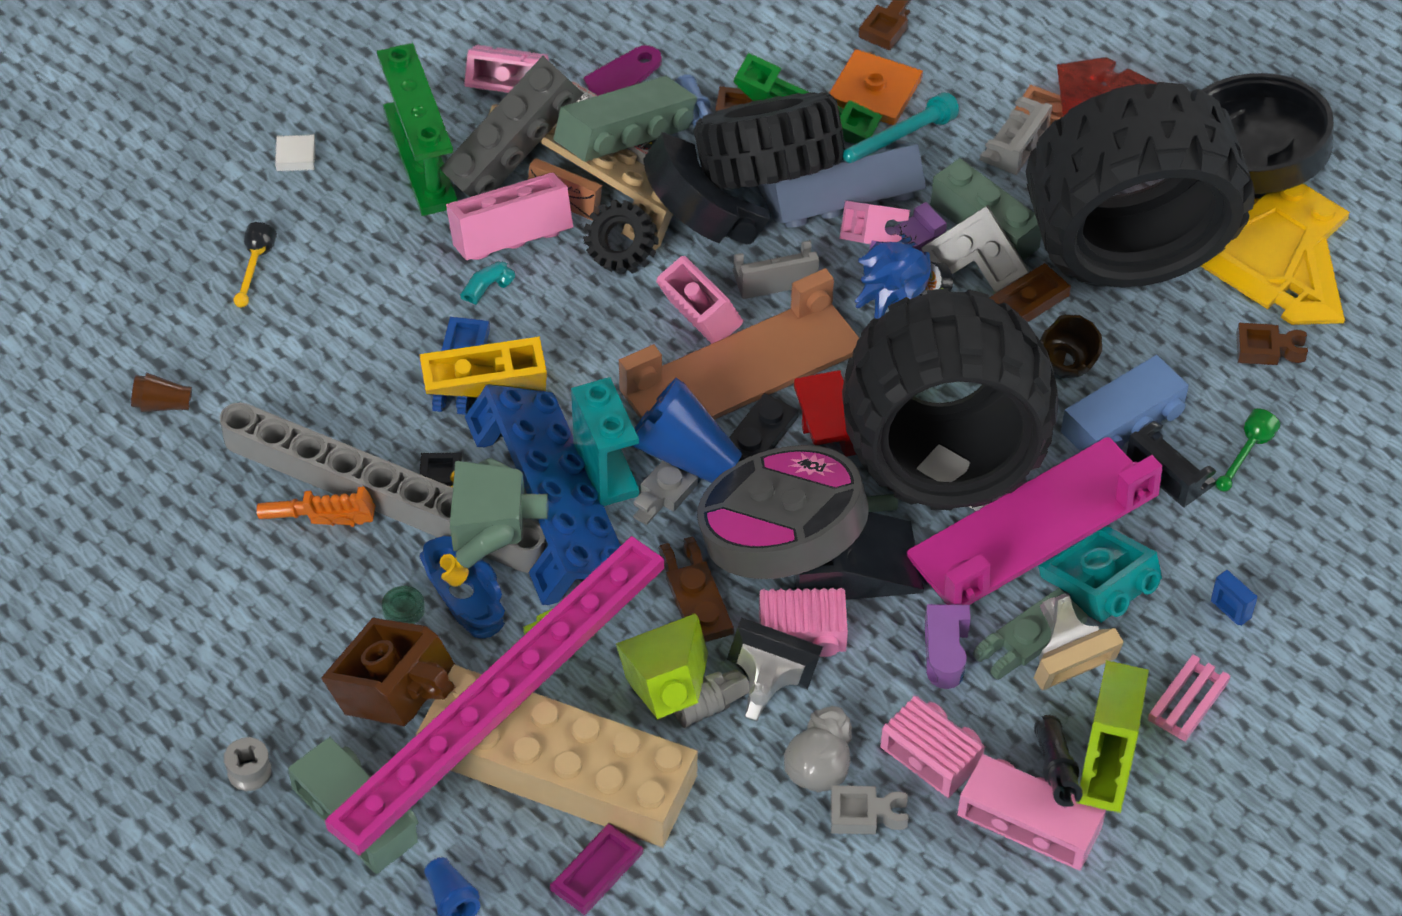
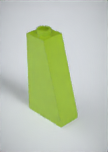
(1113, 736)

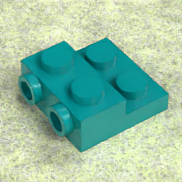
(1104, 572)

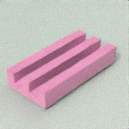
(1205, 673)

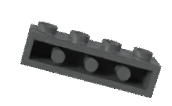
(511, 130)

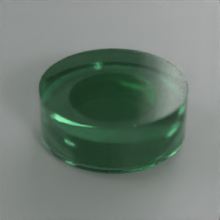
(403, 604)

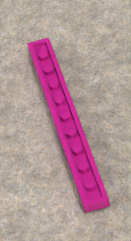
(493, 696)

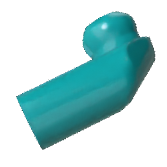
(483, 278)

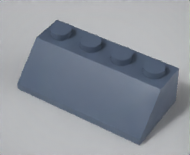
(883, 174)

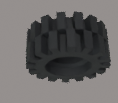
(603, 223)

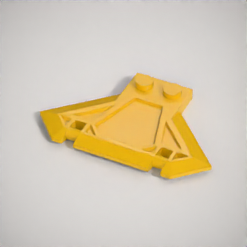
(1286, 250)

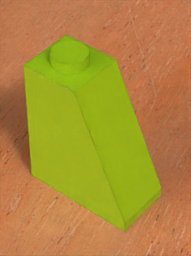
(666, 665)

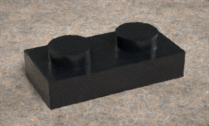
(763, 426)

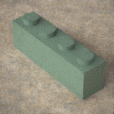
(624, 118)

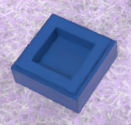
(1233, 598)

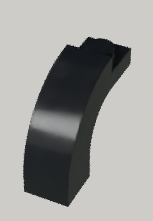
(694, 198)

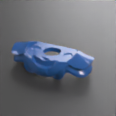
(482, 611)

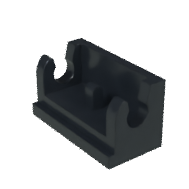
(1179, 476)

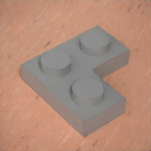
(980, 240)

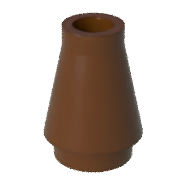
(159, 394)

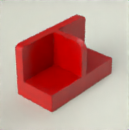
(824, 409)

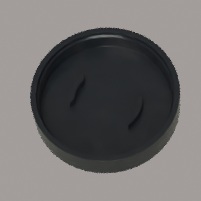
(1279, 127)

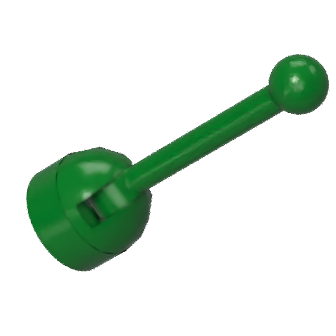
(1259, 429)

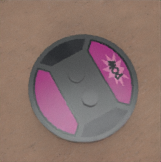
(783, 512)

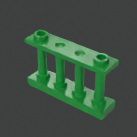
(417, 128)

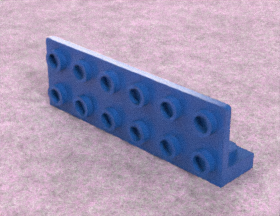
(544, 450)

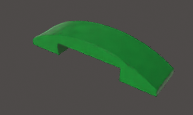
(761, 82)

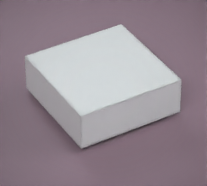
(295, 152)

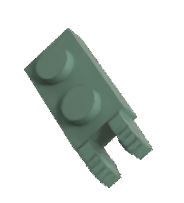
(1022, 637)

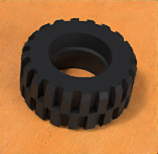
(770, 140)

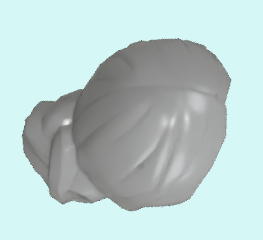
(821, 752)

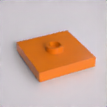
(876, 85)

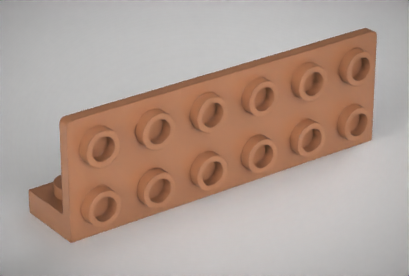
(752, 360)

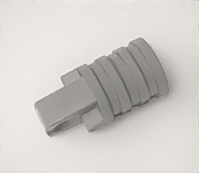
(716, 695)

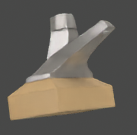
(1072, 645)

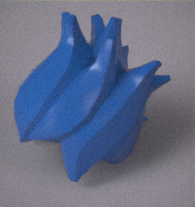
(892, 274)

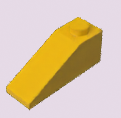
(471, 368)

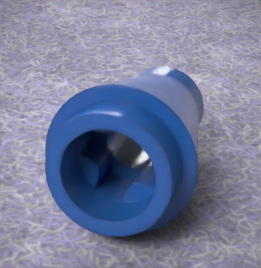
(451, 890)

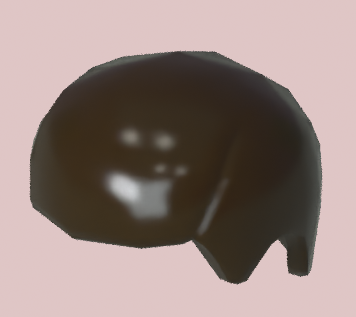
(1076, 337)

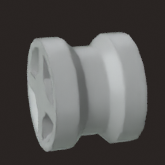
(250, 775)

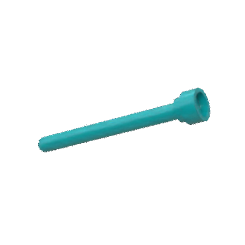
(938, 110)

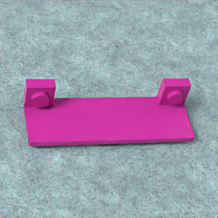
(1035, 522)

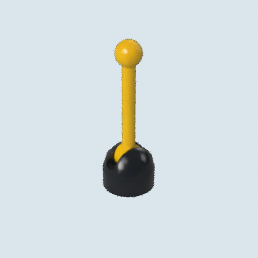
(258, 242)

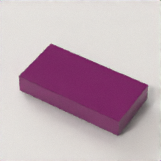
(596, 869)

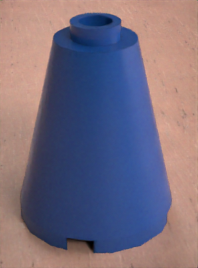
(685, 434)

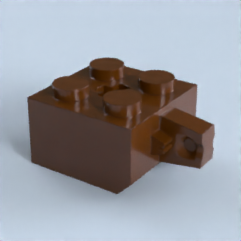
(390, 672)

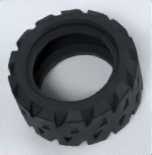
(1128, 140)

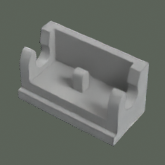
(1017, 136)
(774, 274)

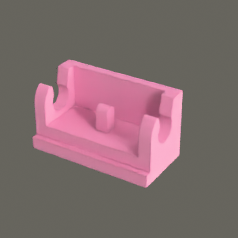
(867, 222)

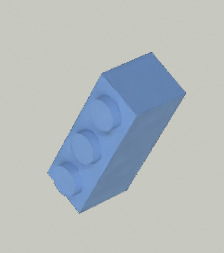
(1126, 405)

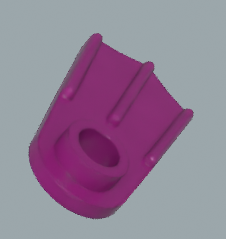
(624, 70)

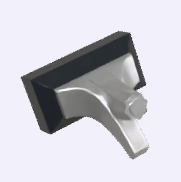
(771, 662)

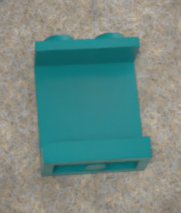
(599, 434)

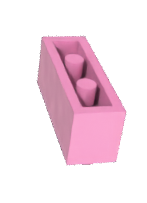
(509, 216)
(1026, 812)

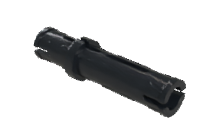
(1059, 766)

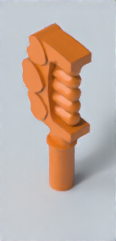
(329, 511)

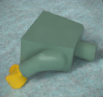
(486, 513)

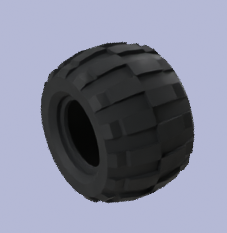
(997, 428)

